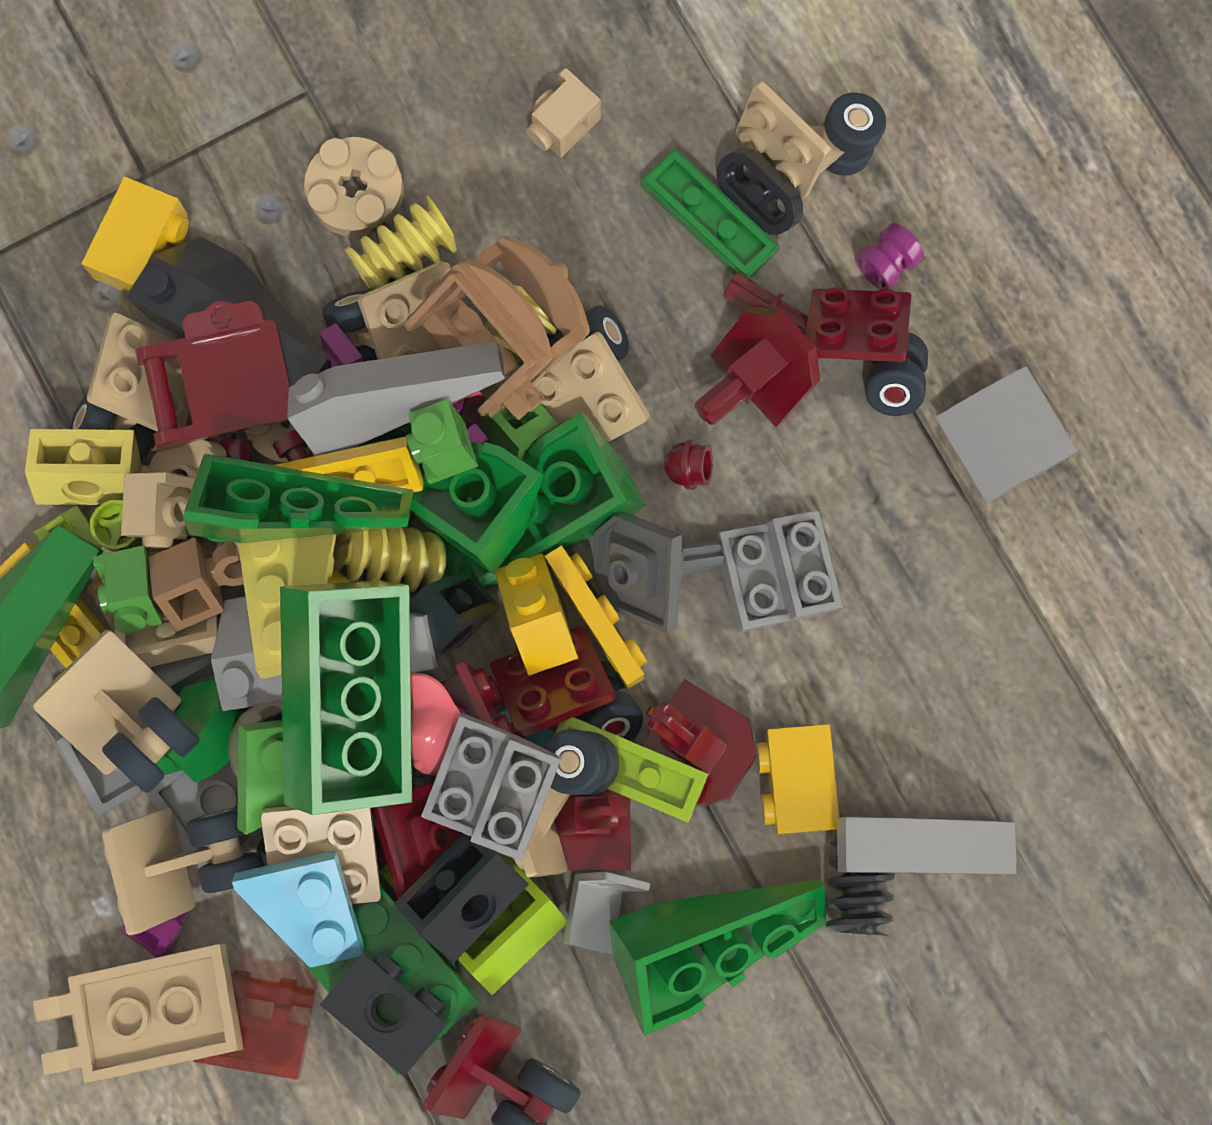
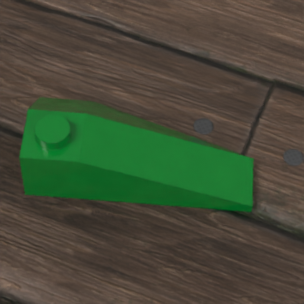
(578, 494)
(270, 502)
(478, 509)
(34, 608)
(693, 945)

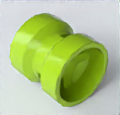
(106, 527)

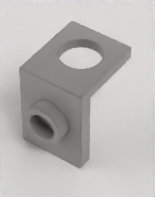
(593, 904)

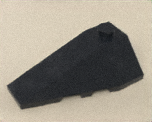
(201, 273)

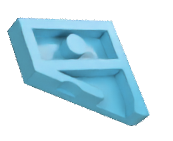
(305, 906)

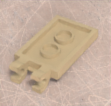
(146, 1015)

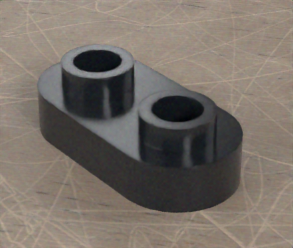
(760, 194)

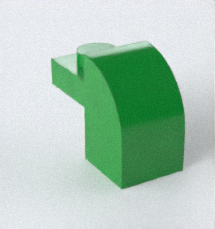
(203, 714)

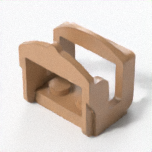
(510, 314)

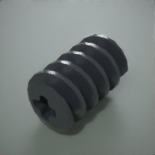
(859, 900)

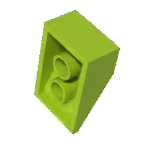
(512, 936)

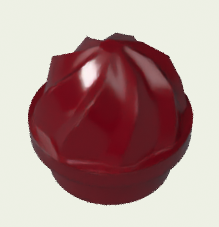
(689, 464)

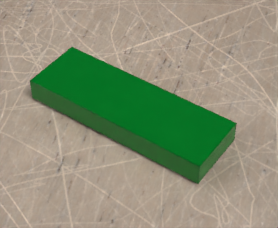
(709, 215)

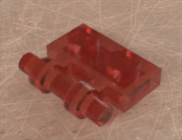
(269, 1044)

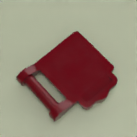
(229, 373)

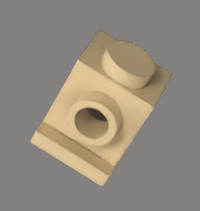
(564, 115)
(155, 508)

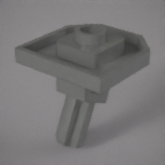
(643, 566)

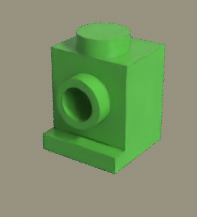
(515, 434)
(440, 441)
(127, 589)

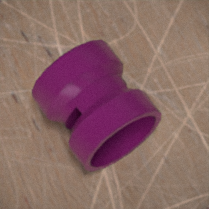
(886, 259)

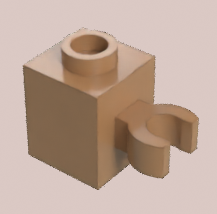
(189, 581)

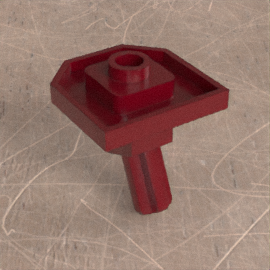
(764, 364)
(703, 736)
(595, 832)
(408, 840)

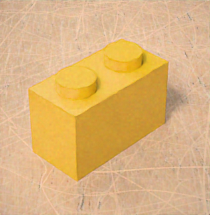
(132, 231)
(535, 614)
(799, 780)

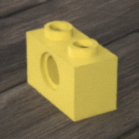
(80, 465)

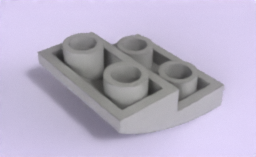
(1006, 434)
(779, 572)
(491, 786)

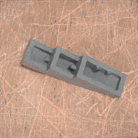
(925, 846)

